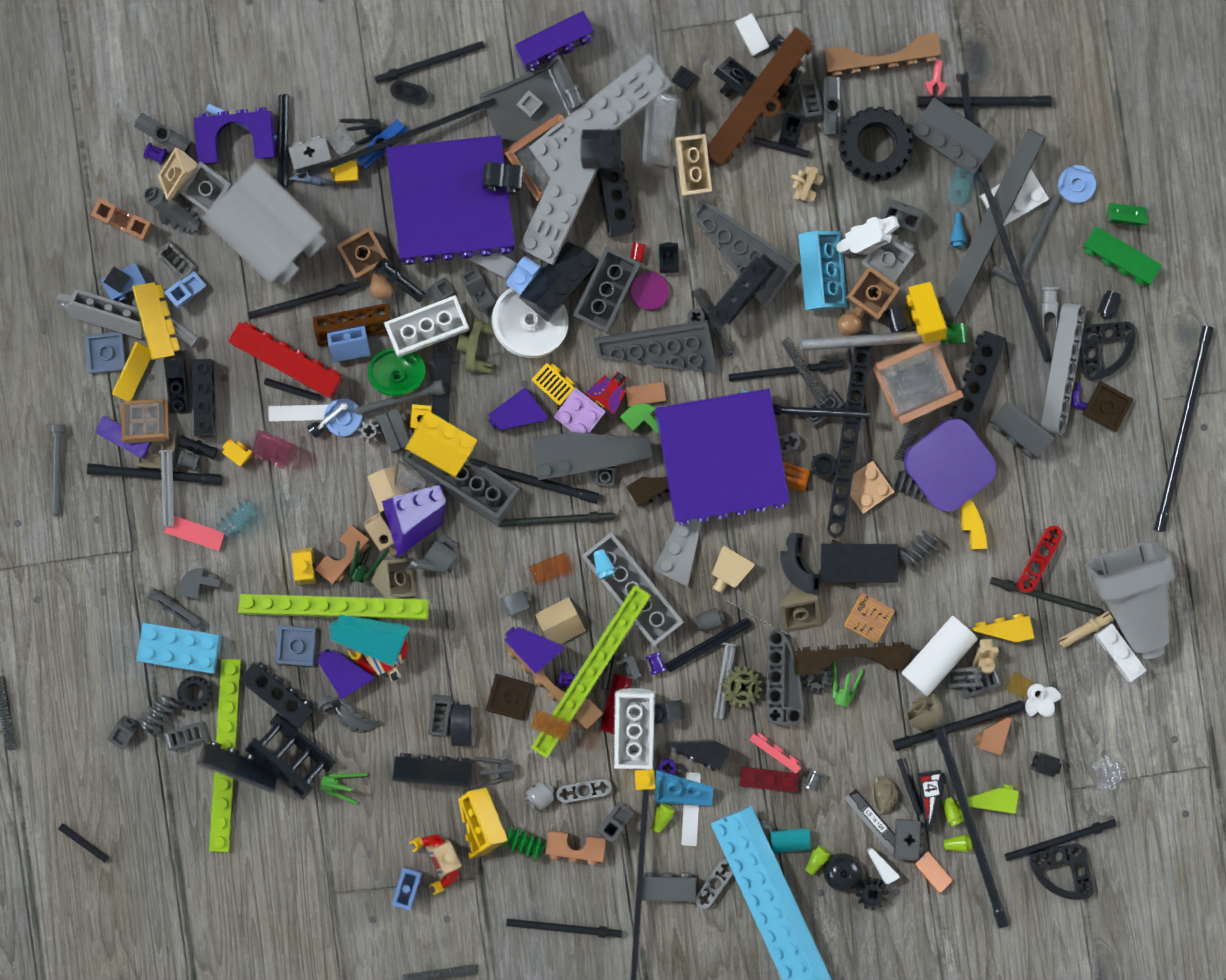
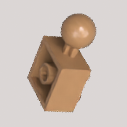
(361, 266)
(885, 290)

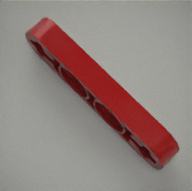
(1038, 558)

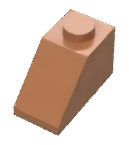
(993, 736)

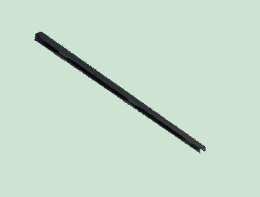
(401, 137)
(1011, 258)
(640, 872)

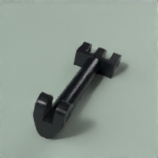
(963, 79)

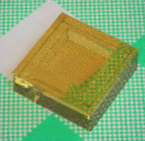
(1018, 684)

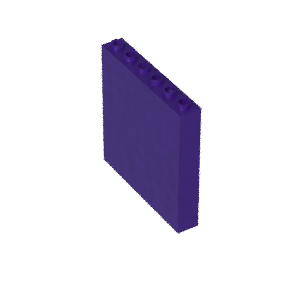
(442, 200)
(722, 456)

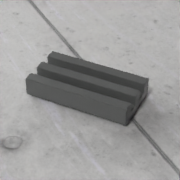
(976, 676)

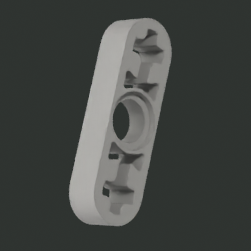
(569, 788)
(727, 874)

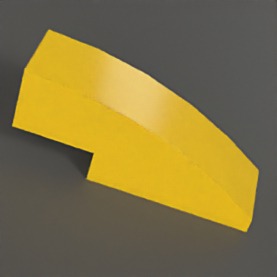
(972, 521)

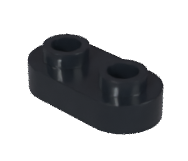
(409, 92)

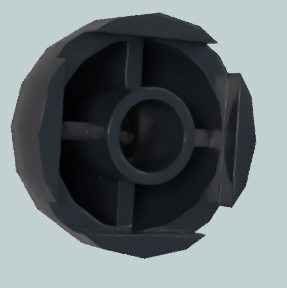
(836, 865)

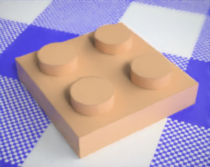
(869, 487)

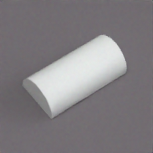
(426, 326)
(939, 656)
(634, 728)

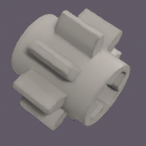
(366, 426)

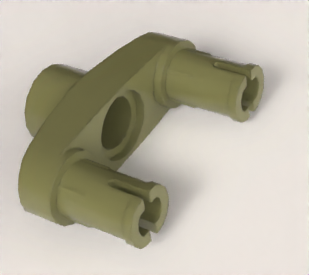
(469, 345)

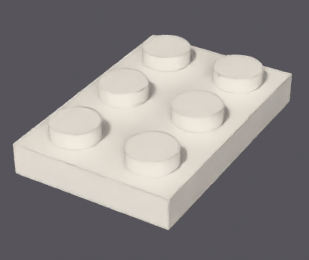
(1029, 197)

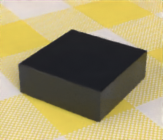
(683, 78)
(117, 279)

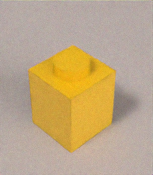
(346, 173)
(644, 779)

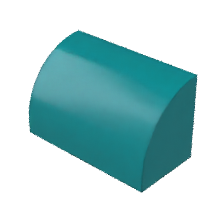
(790, 840)

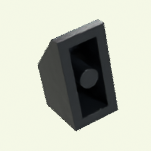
(1046, 764)

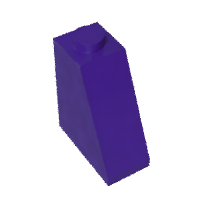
(517, 412)
(532, 648)
(343, 672)

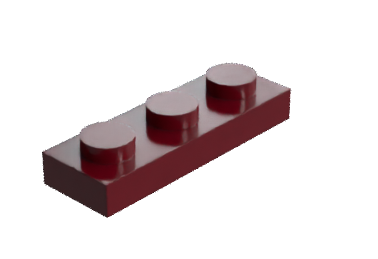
(618, 683)
(769, 779)

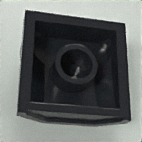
(601, 149)

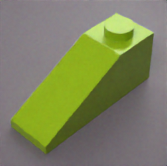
(996, 799)

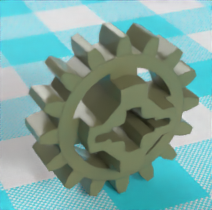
(749, 686)

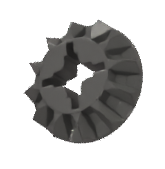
(816, 687)

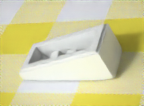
(886, 872)

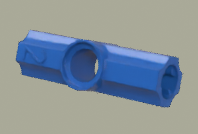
(393, 130)

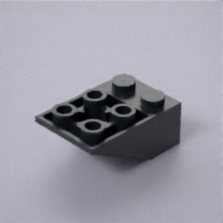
(704, 750)

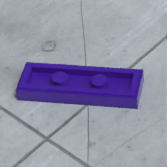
(112, 431)

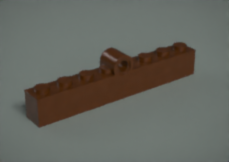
(759, 95)

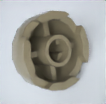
(925, 713)

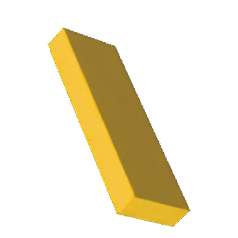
(132, 372)

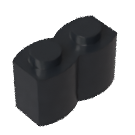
(502, 177)

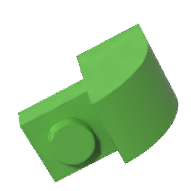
(638, 414)

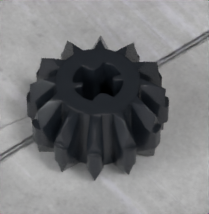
(869, 900)

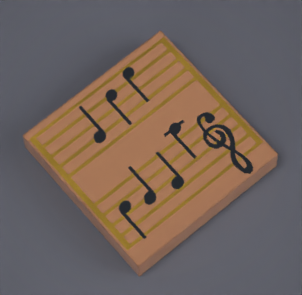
(868, 618)

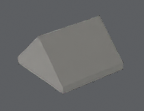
(205, 187)

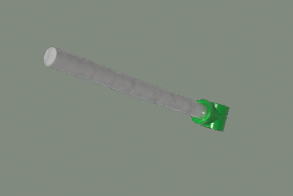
(955, 335)

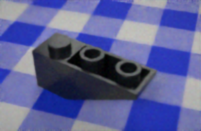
(177, 382)

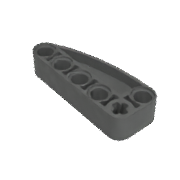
(788, 685)

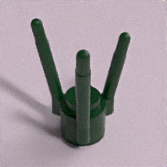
(359, 572)

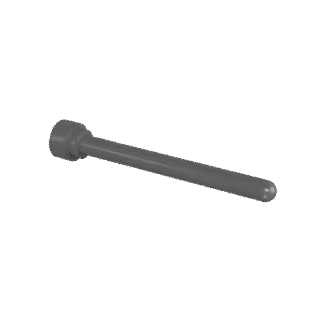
(436, 388)
(57, 432)

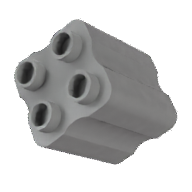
(265, 225)

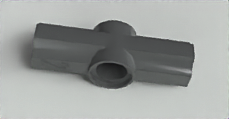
(831, 93)
(152, 128)

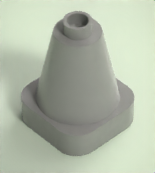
(1136, 593)

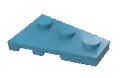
(681, 790)

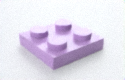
(579, 413)

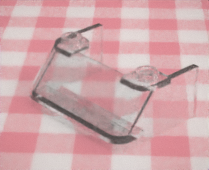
(660, 134)

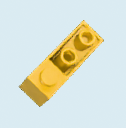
(1012, 630)

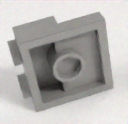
(890, 258)

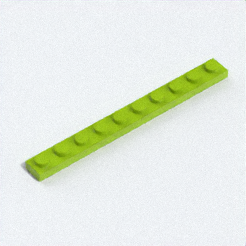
(333, 606)
(595, 664)
(226, 736)

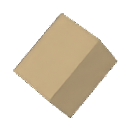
(176, 173)
(383, 485)
(560, 622)

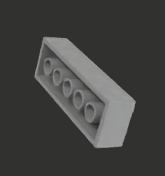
(657, 616)

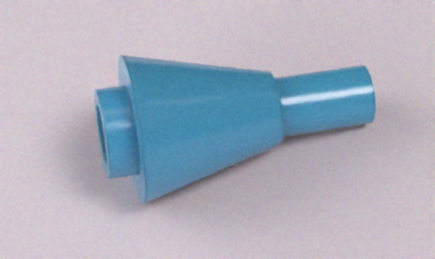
(958, 236)

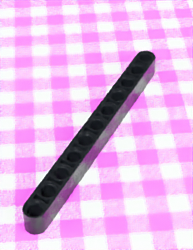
(845, 443)

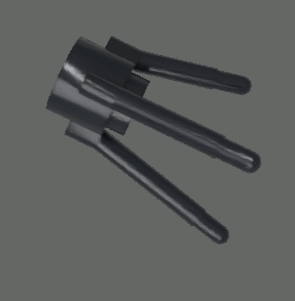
(370, 125)

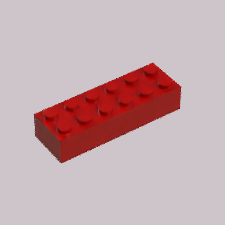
(285, 360)

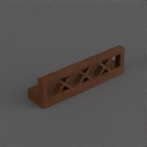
(373, 323)

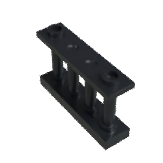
(743, 290)
(278, 768)

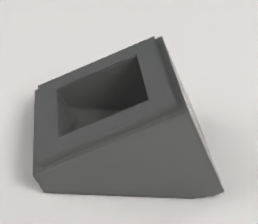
(440, 290)

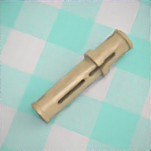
(1086, 629)

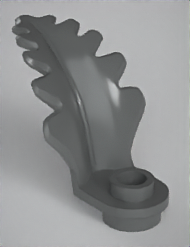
(172, 210)
(346, 714)

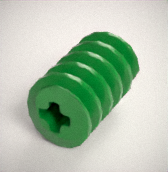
(524, 844)

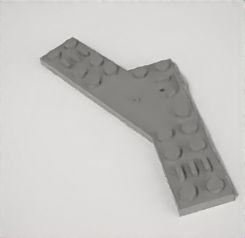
(561, 153)

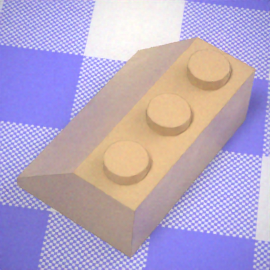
(693, 164)

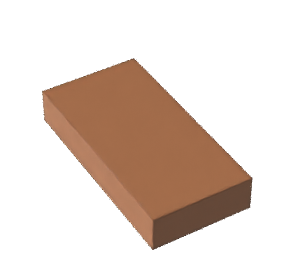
(645, 394)

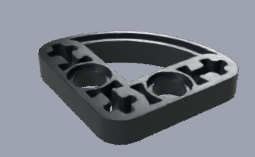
(1093, 343)
(1073, 863)

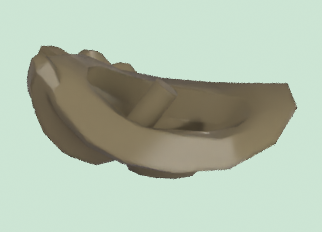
(884, 794)

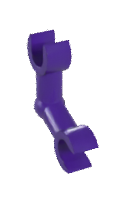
(1076, 403)

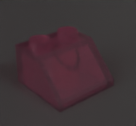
(274, 448)

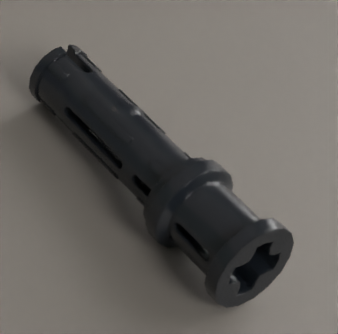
(393, 275)

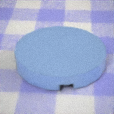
(1076, 184)
(346, 422)

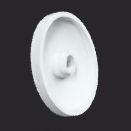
(524, 330)

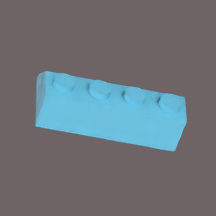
(822, 270)

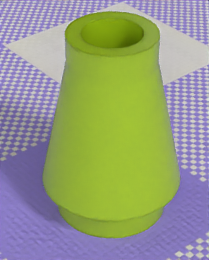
(952, 812)
(663, 815)
(958, 843)
(817, 860)

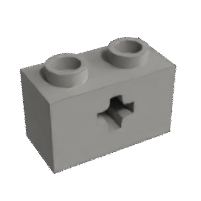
(319, 157)

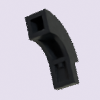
(794, 567)

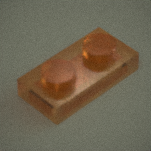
(549, 568)
(551, 725)

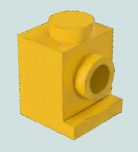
(418, 410)
(237, 452)

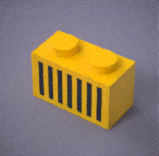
(553, 383)

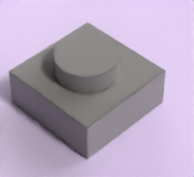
(529, 104)

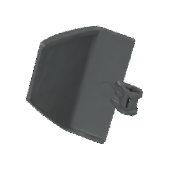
(548, 84)

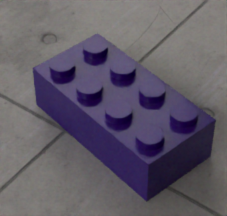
(555, 41)

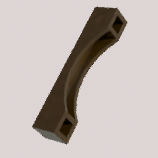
(646, 488)
(813, 661)

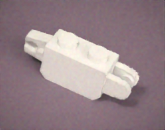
(869, 236)

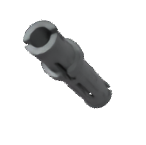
(179, 611)

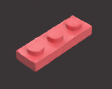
(775, 752)

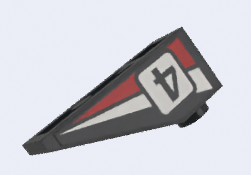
(931, 792)

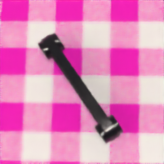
(442, 372)

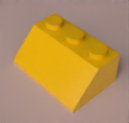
(441, 443)

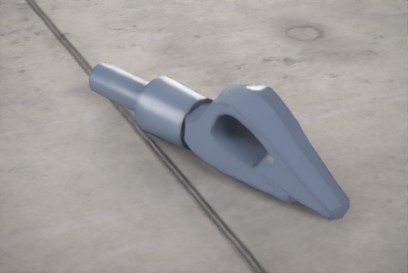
(314, 180)

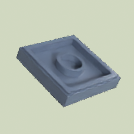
(105, 352)
(296, 645)

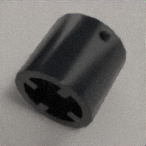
(899, 318)
(823, 465)

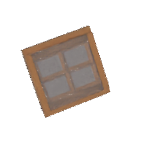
(144, 421)

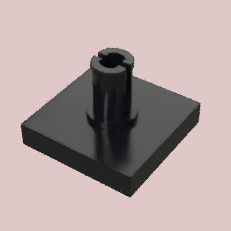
(735, 77)

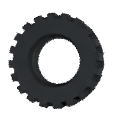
(882, 119)

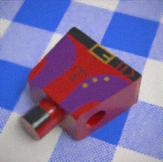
(608, 393)

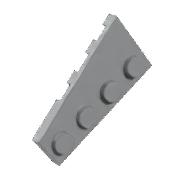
(679, 552)

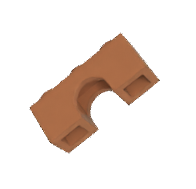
(122, 220)
(333, 569)
(558, 847)

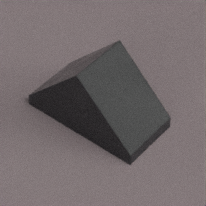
(791, 128)

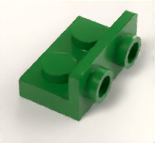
(1127, 214)

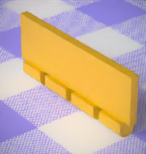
(153, 320)

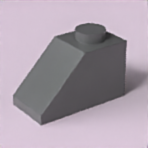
(516, 602)

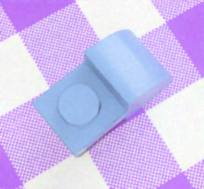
(523, 275)
(185, 290)

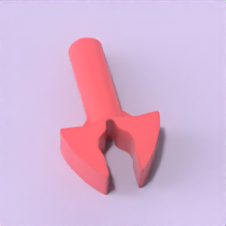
(936, 79)

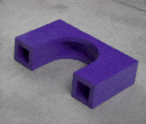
(209, 128)

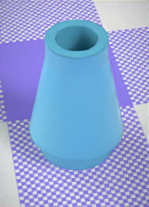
(603, 566)

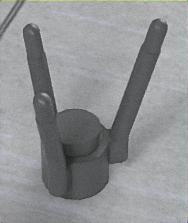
(505, 770)

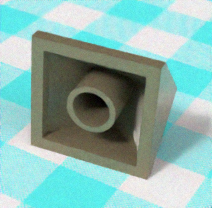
(395, 579)
(800, 610)

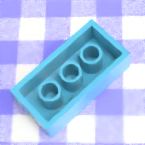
(179, 648)

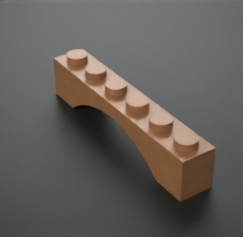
(844, 60)
(587, 712)

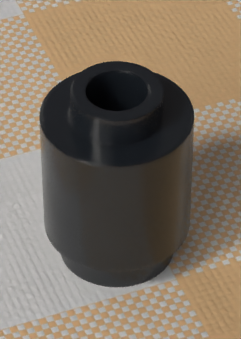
(1109, 305)

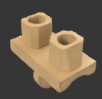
(803, 182)
(986, 656)

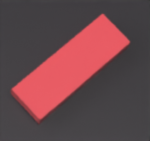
(196, 533)

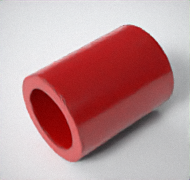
(637, 251)

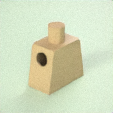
(376, 527)
(730, 569)

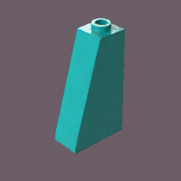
(371, 637)

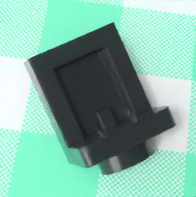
(668, 257)

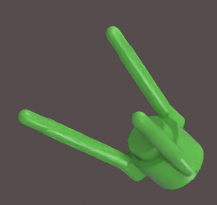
(844, 696)
(331, 785)

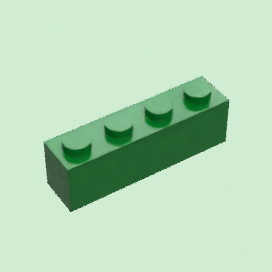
(1121, 256)

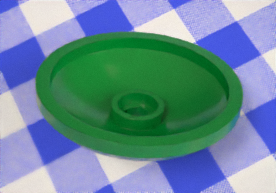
(386, 368)

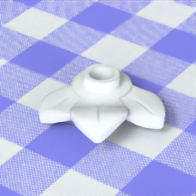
(1044, 702)

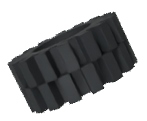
(194, 681)

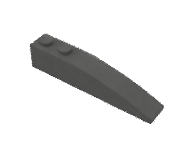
(582, 452)
(473, 487)

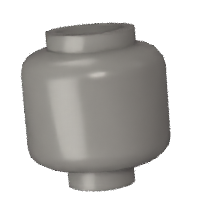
(539, 795)

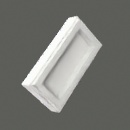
(752, 34)

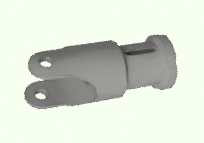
(1050, 304)

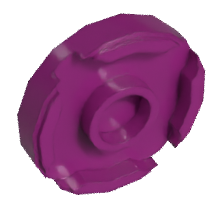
(649, 291)

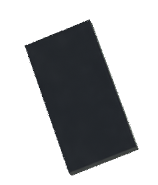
(859, 563)

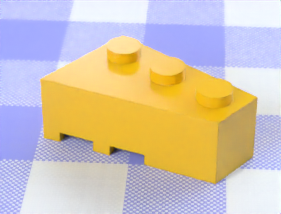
(926, 313)
(482, 822)

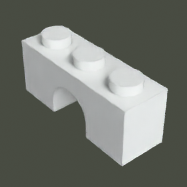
(1121, 653)

